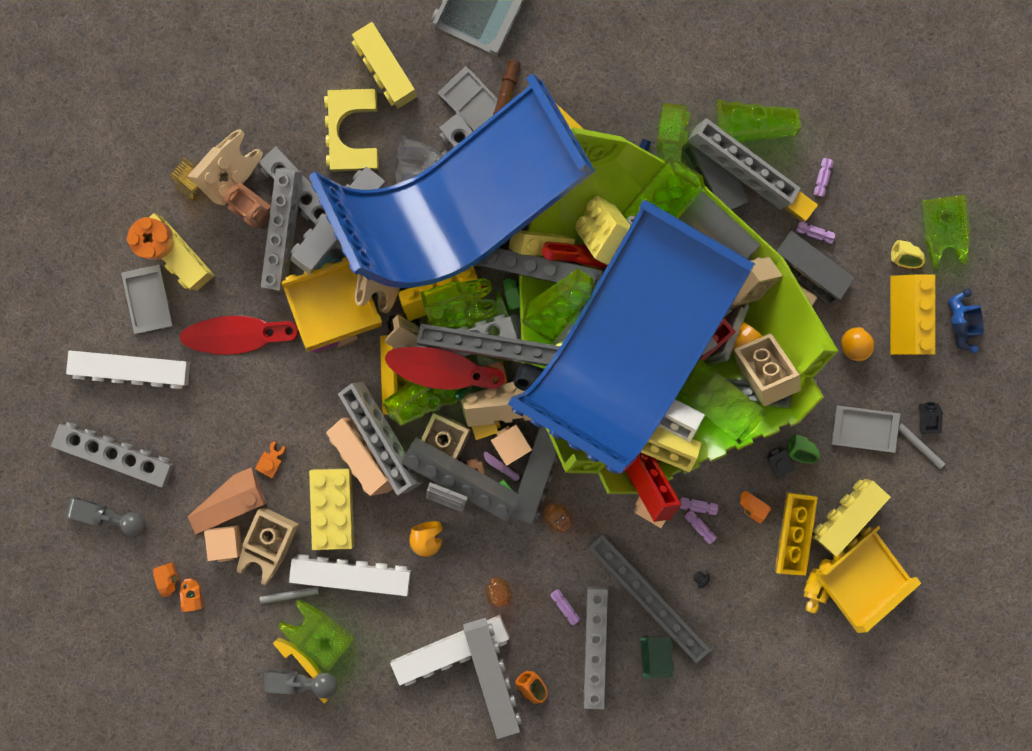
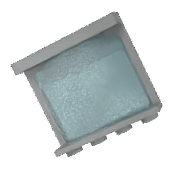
(478, 21)

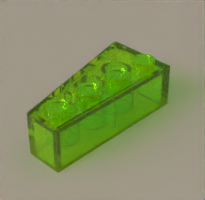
(755, 121)
(558, 305)
(416, 400)

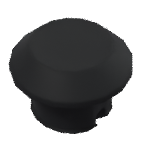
(701, 579)

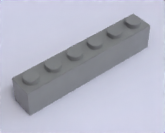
(322, 238)
(491, 677)

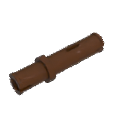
(509, 81)

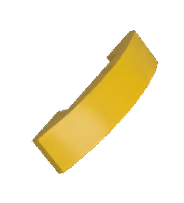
(286, 648)

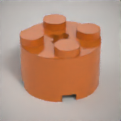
(139, 241)

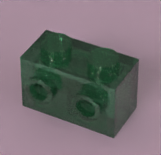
(657, 657)

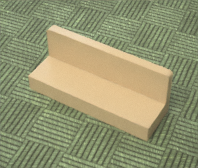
(403, 333)

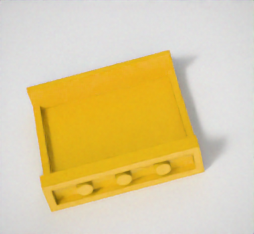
(327, 306)
(866, 580)

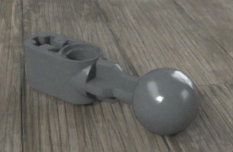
(97, 514)
(292, 682)

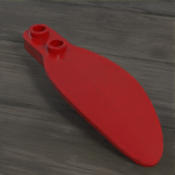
(569, 253)
(235, 334)
(440, 368)

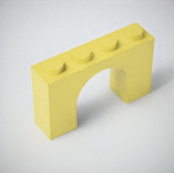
(339, 105)

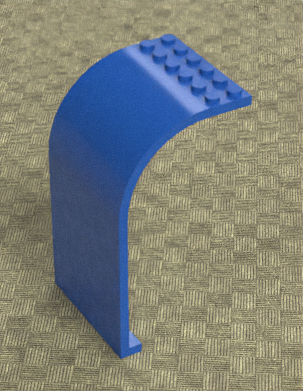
(462, 202)
(636, 339)

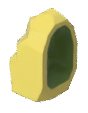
(907, 255)

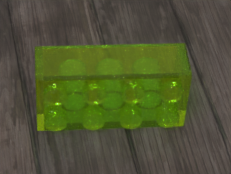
(670, 189)
(721, 402)

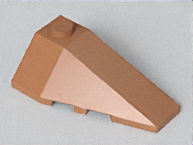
(232, 499)

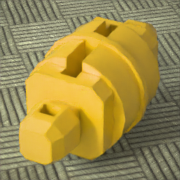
(815, 590)

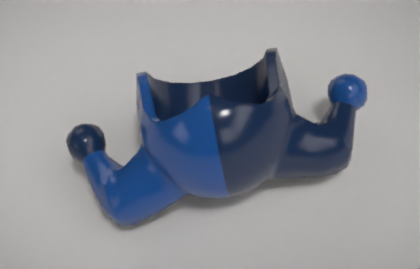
(966, 321)

